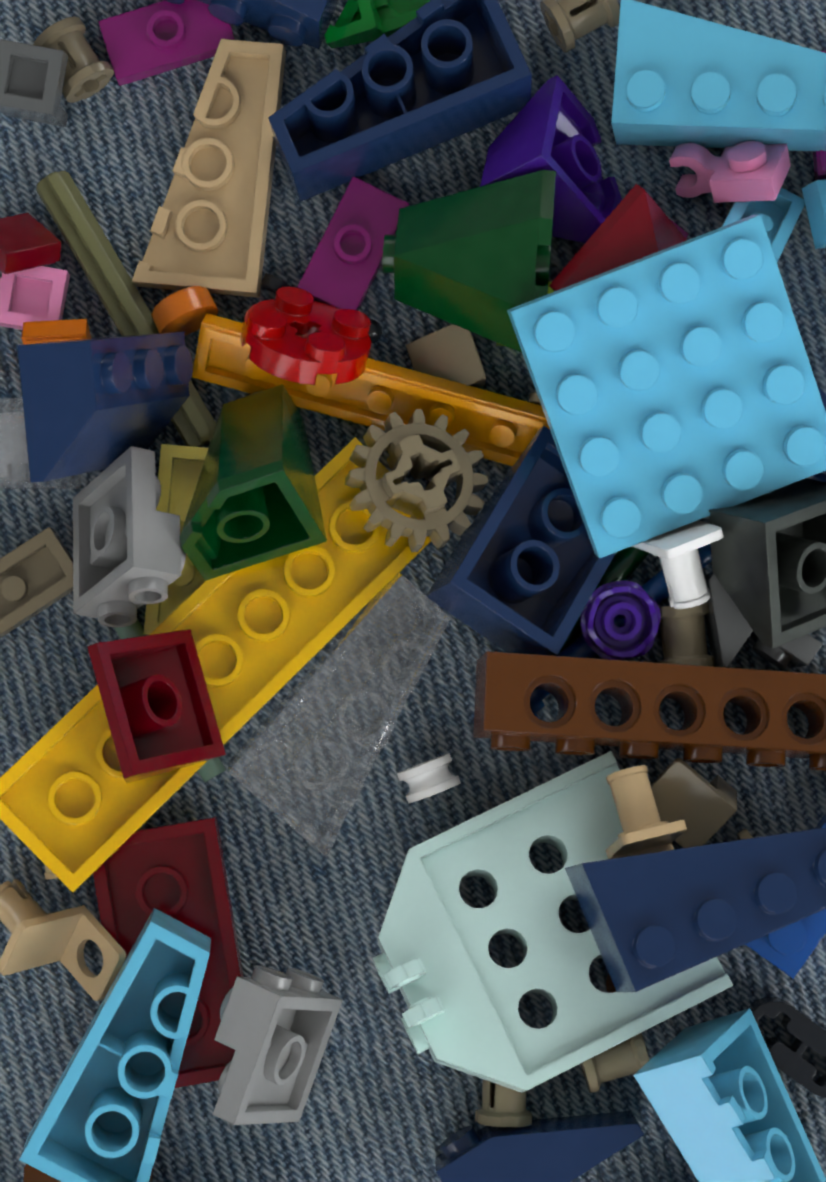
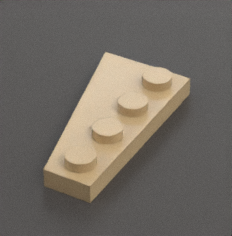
(222, 180)

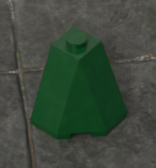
(475, 253)
(254, 488)

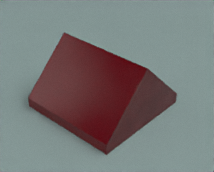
(156, 703)

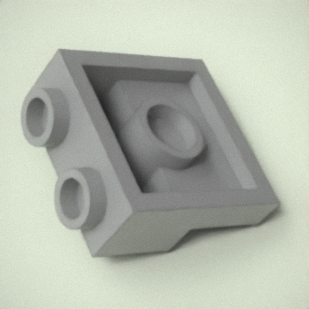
(121, 542)
(278, 1038)

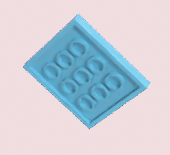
(675, 385)

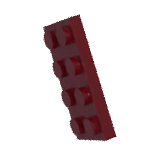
(184, 876)

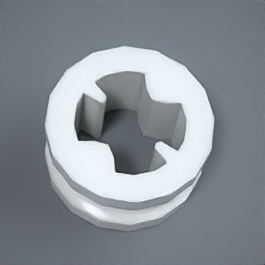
(428, 778)

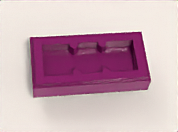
(161, 38)
(352, 246)

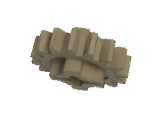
(425, 505)

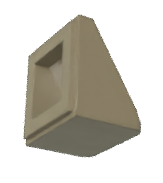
(448, 355)

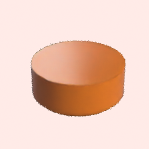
(184, 310)

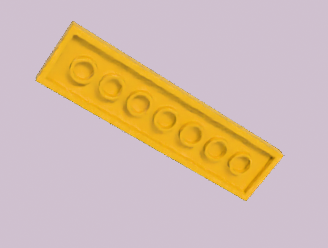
(250, 639)

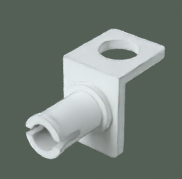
(682, 561)

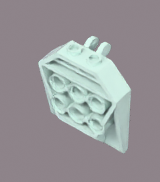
(439, 945)

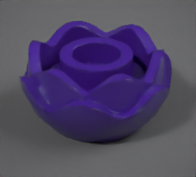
(639, 626)

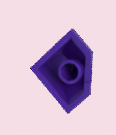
(560, 137)

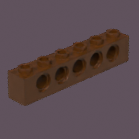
(765, 696)

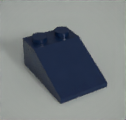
(524, 559)

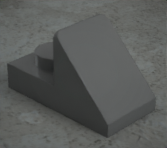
(730, 630)

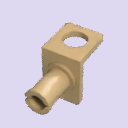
(639, 816)
(55, 937)

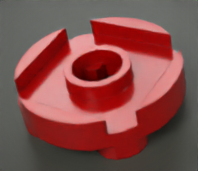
(306, 338)

